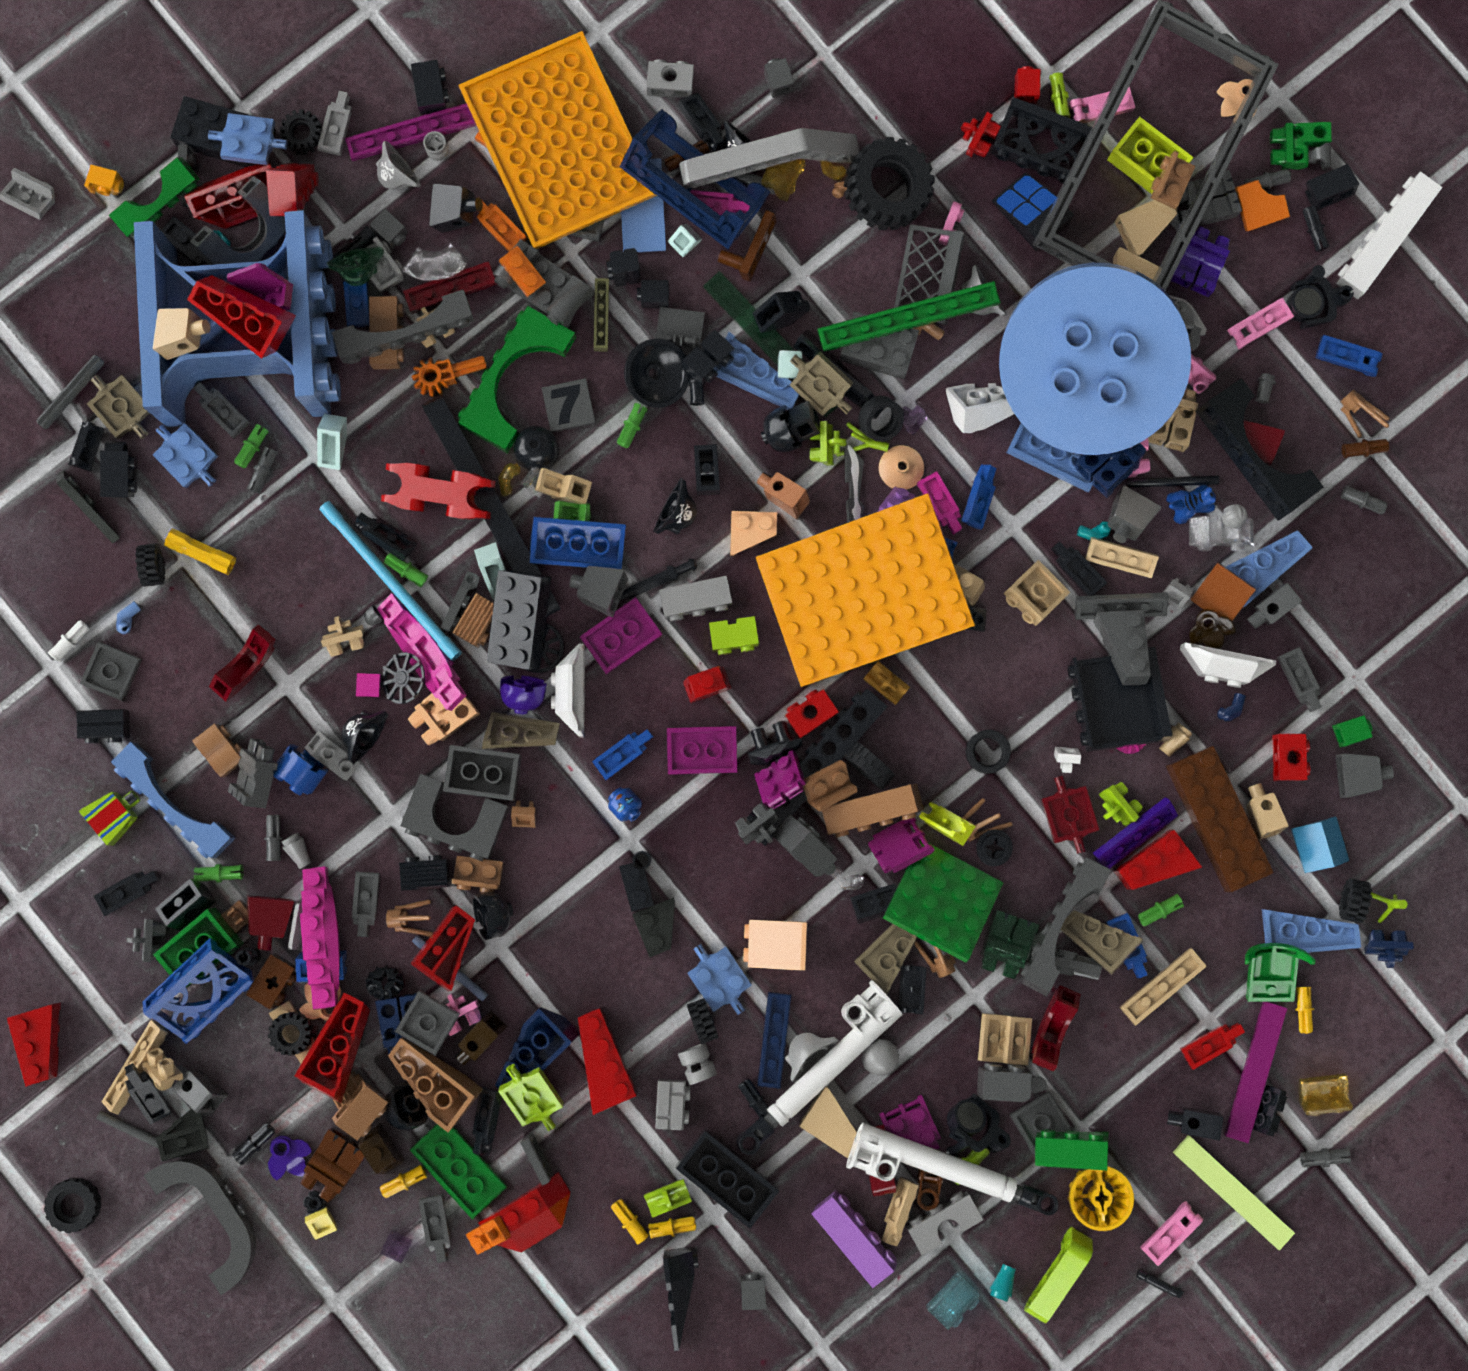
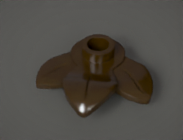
(1213, 632)

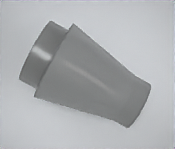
(297, 850)

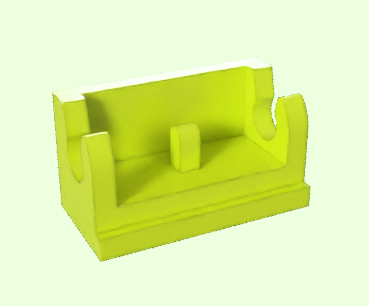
(948, 823)

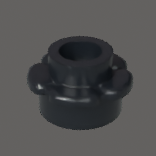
(308, 1202)

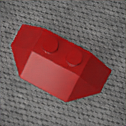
(219, 199)
(534, 1214)

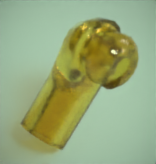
(832, 171)
(506, 475)

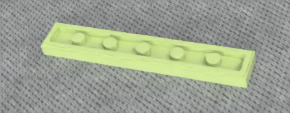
(1233, 1192)

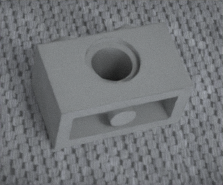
(678, 88)

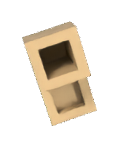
(563, 487)

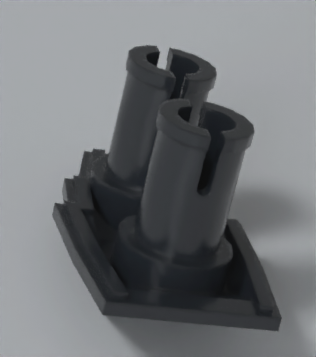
(767, 753)

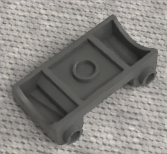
(557, 297)

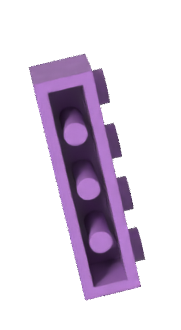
(854, 1238)

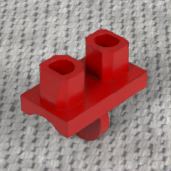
(986, 127)

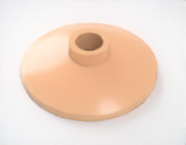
(892, 475)

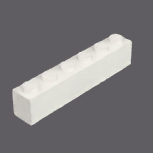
(1389, 234)

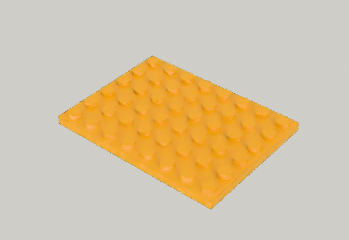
(555, 139)
(865, 590)

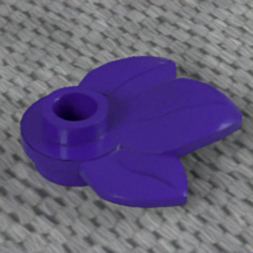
(291, 1159)

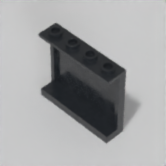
(1118, 713)

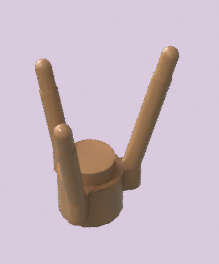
(1353, 403)
(974, 834)
(398, 918)
(943, 964)

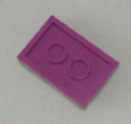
(622, 636)
(701, 750)

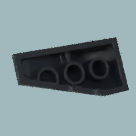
(679, 1277)

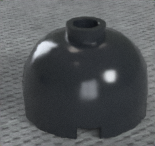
(778, 432)
(536, 448)
(492, 914)
(404, 1109)

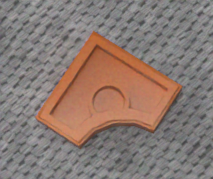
(1259, 206)

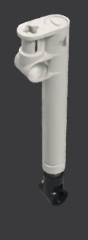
(874, 1017)
(881, 1147)

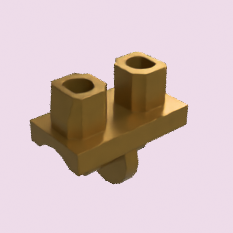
(886, 683)

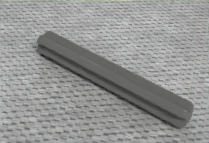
(70, 392)

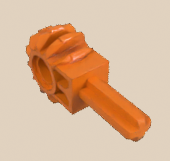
(445, 373)

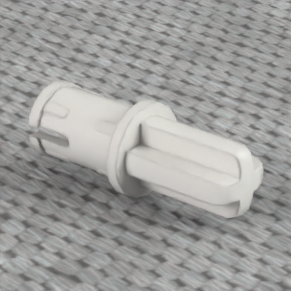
(68, 640)

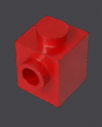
(1027, 84)

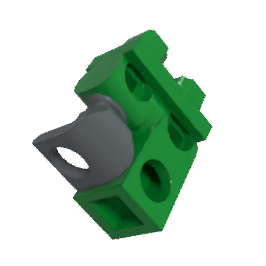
(1295, 143)

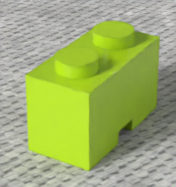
(734, 636)

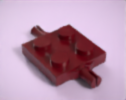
(1069, 814)

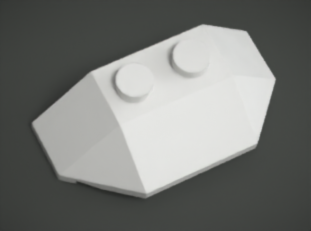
(1225, 665)
(570, 690)

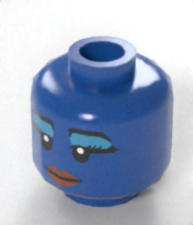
(625, 804)

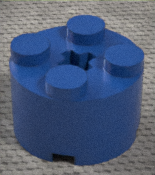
(299, 770)

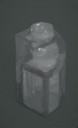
(435, 265)

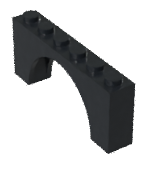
(1225, 420)

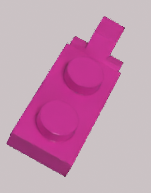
(721, 201)
(943, 503)

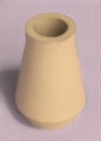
(1179, 738)

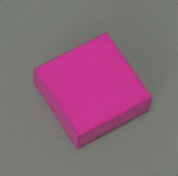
(368, 685)

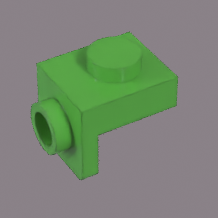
(572, 511)

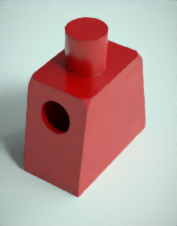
(706, 684)

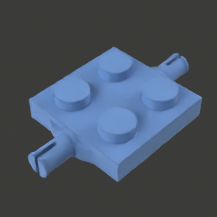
(247, 139)
(185, 455)
(719, 979)

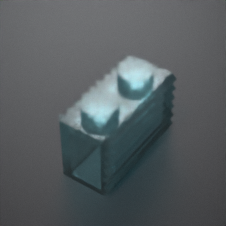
(953, 1301)

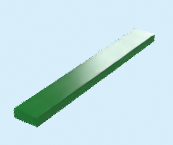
(908, 316)

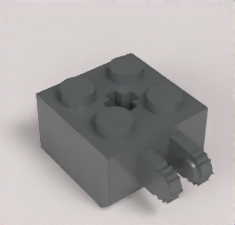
(806, 846)
(1007, 1083)

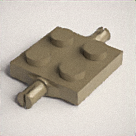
(821, 383)
(119, 407)

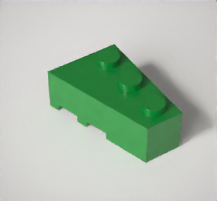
(1072, 1149)

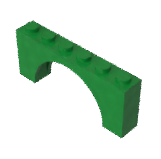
(530, 335)

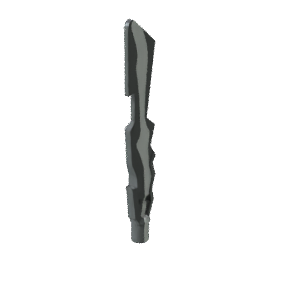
(853, 475)

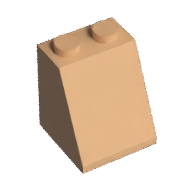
(775, 944)

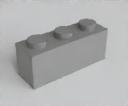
(695, 598)

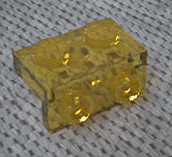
(783, 177)
(1324, 1094)

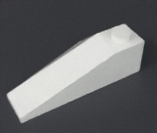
(977, 407)

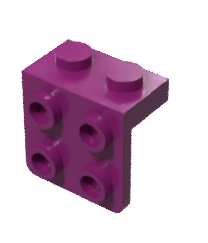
(264, 284)

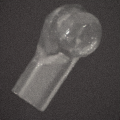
(847, 882)

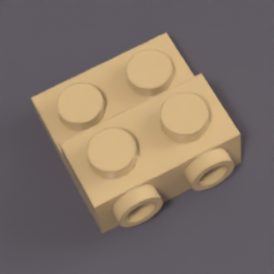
(1036, 593)

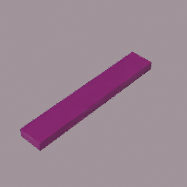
(409, 131)
(1255, 1072)

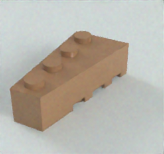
(872, 809)

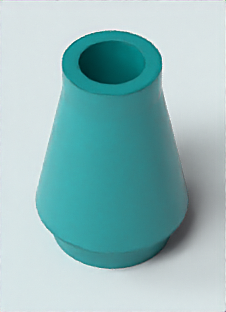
(1003, 1283)

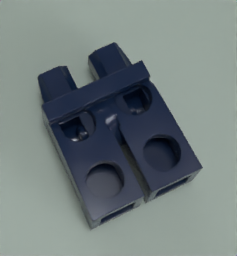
(1110, 469)
(390, 1016)

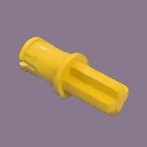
(1304, 1009)
(403, 1181)
(629, 1221)
(672, 1227)

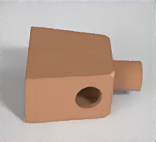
(784, 493)

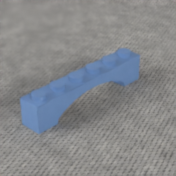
(135, 765)

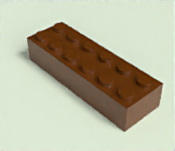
(1219, 819)

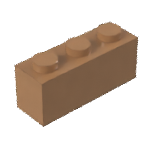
(384, 317)

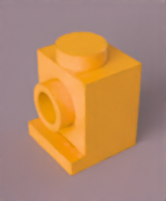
(103, 181)

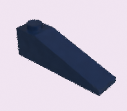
(539, 1043)

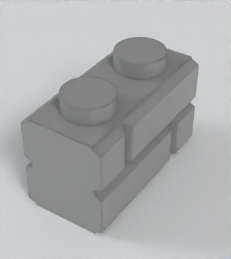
(671, 1104)

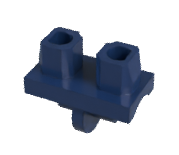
(1391, 950)

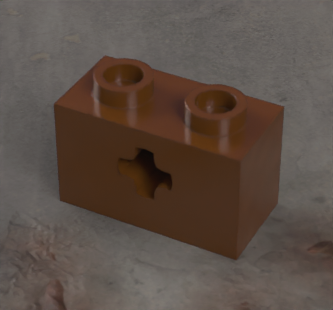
(262, 988)

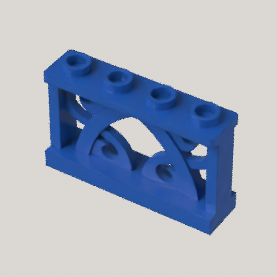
(203, 1011)

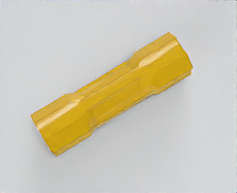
(213, 557)

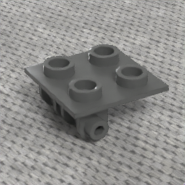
(681, 328)

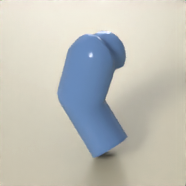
(124, 618)

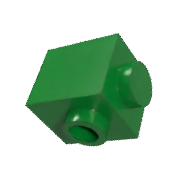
(1352, 731)

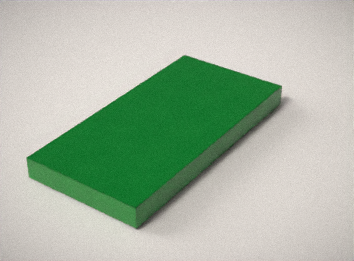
(458, 1169)

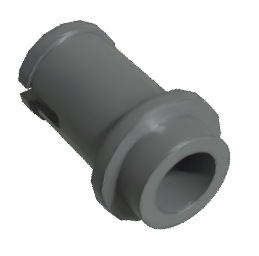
(1265, 386)

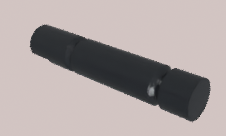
(1158, 1283)

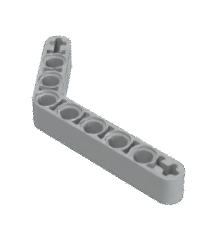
(768, 152)

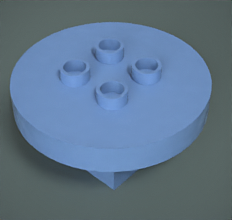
(1095, 358)

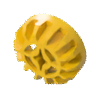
(1103, 1217)

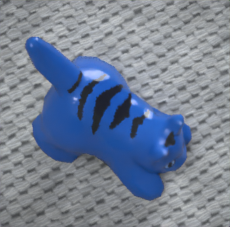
(1188, 503)

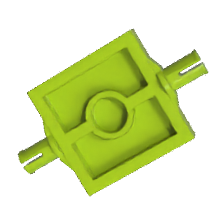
(531, 1097)

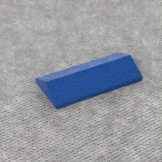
(577, 543)

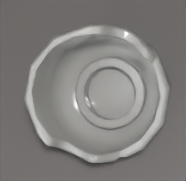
(880, 1057)

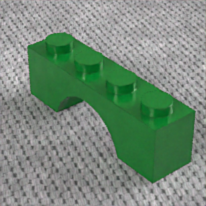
(176, 180)

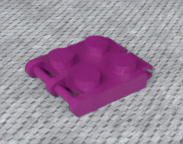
(780, 780)
(899, 846)
(914, 1124)

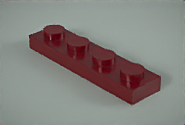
(431, 293)

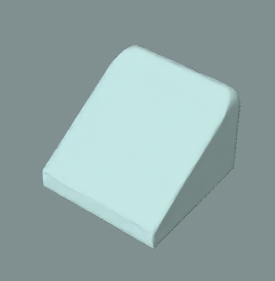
(684, 240)
(785, 367)

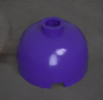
(522, 693)

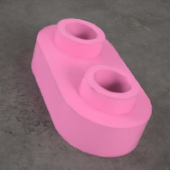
(954, 216)

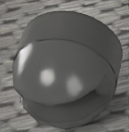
(373, 616)

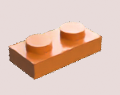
(522, 271)

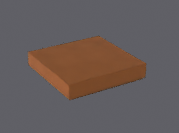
(1223, 592)

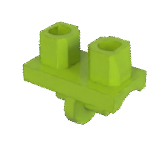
(829, 444)
(1118, 806)
(667, 1198)

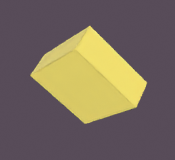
(320, 1223)

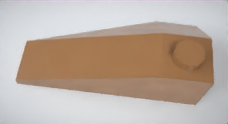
(439, 1086)

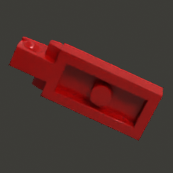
(1211, 1044)

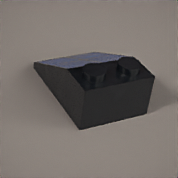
(1027, 206)

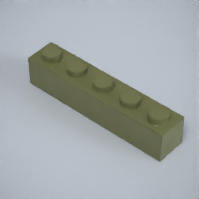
(601, 310)

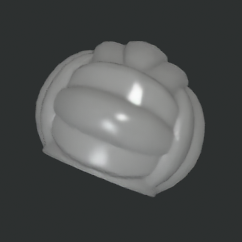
(1234, 516)

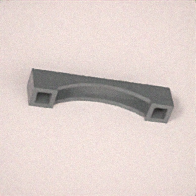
(356, 344)
(1042, 971)

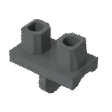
(760, 828)
(150, 929)

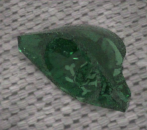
(357, 265)

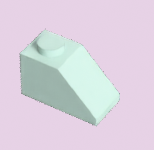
(331, 441)
(490, 562)

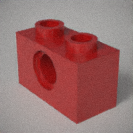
(824, 708)
(1282, 768)

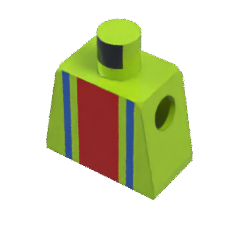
(111, 815)

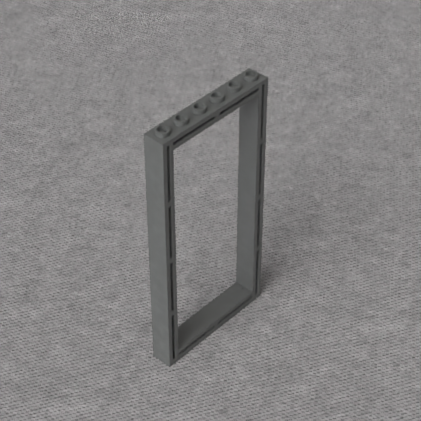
(1220, 45)

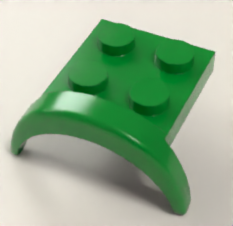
(1273, 971)

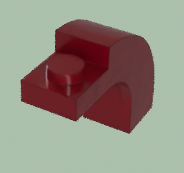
(245, 665)
(1054, 1026)

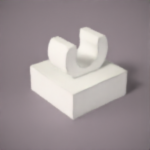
(1067, 757)

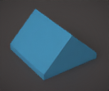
(1320, 845)

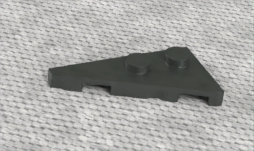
(86, 504)

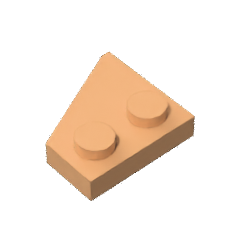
(751, 529)

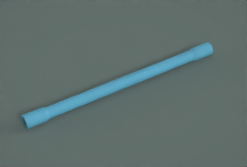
(387, 577)

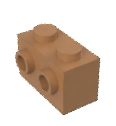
(360, 1111)

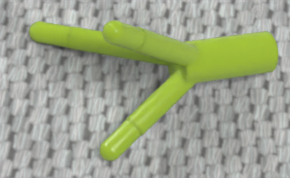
(883, 446)
(1392, 904)

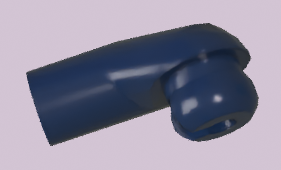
(1233, 711)

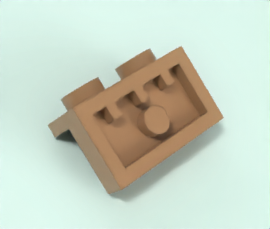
(1172, 181)
(829, 786)
(477, 873)

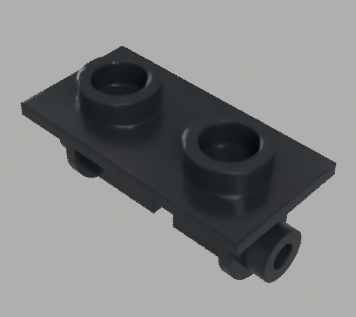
(86, 446)
(1272, 1101)

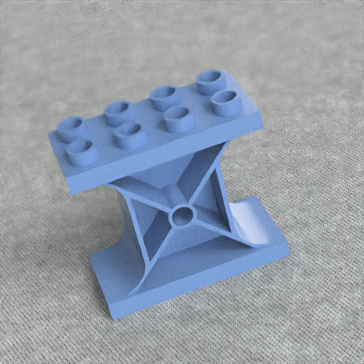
(220, 355)

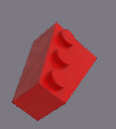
(1157, 861)
(445, 947)
(36, 1042)

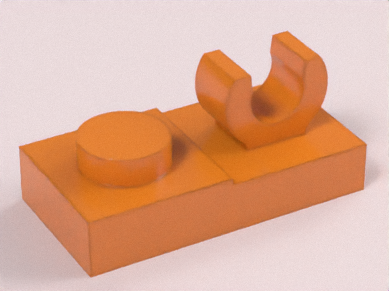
(488, 1235)

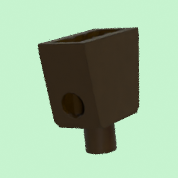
(480, 1038)
(380, 1150)

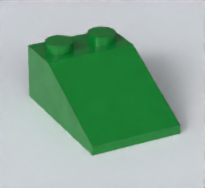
(192, 937)

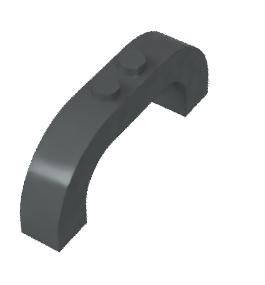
(225, 1207)

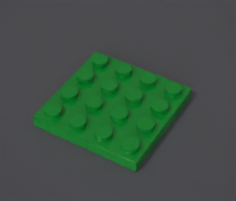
(944, 902)

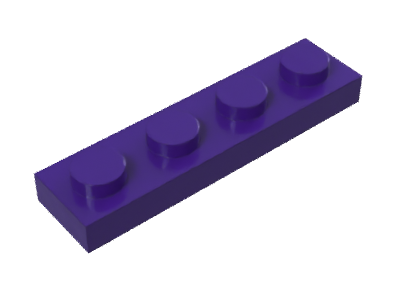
(1136, 833)

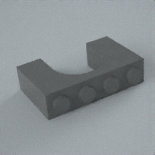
(267, 236)
(421, 819)

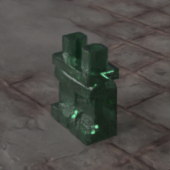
(1011, 950)

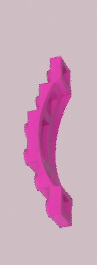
(414, 639)
(320, 937)

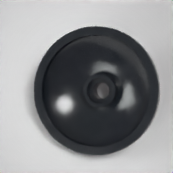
(669, 378)

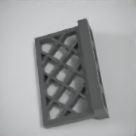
(949, 270)

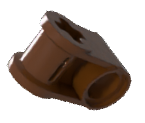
(930, 1184)

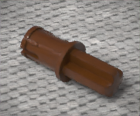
(1365, 448)

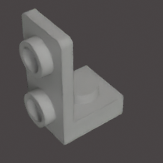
(331, 755)

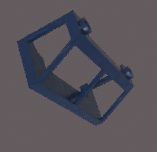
(723, 227)

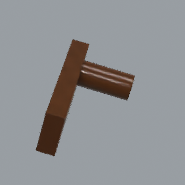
(748, 264)

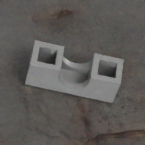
(925, 1229)

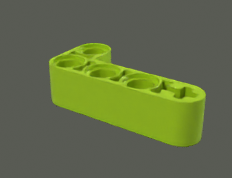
(1061, 1275)

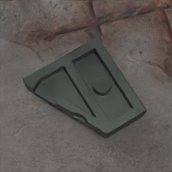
(656, 926)
(183, 1137)

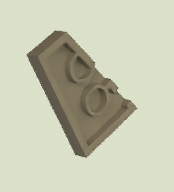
(517, 731)
(1100, 941)
(885, 956)

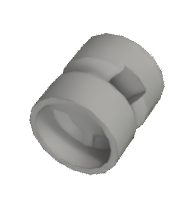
(694, 1055)

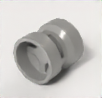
(432, 141)

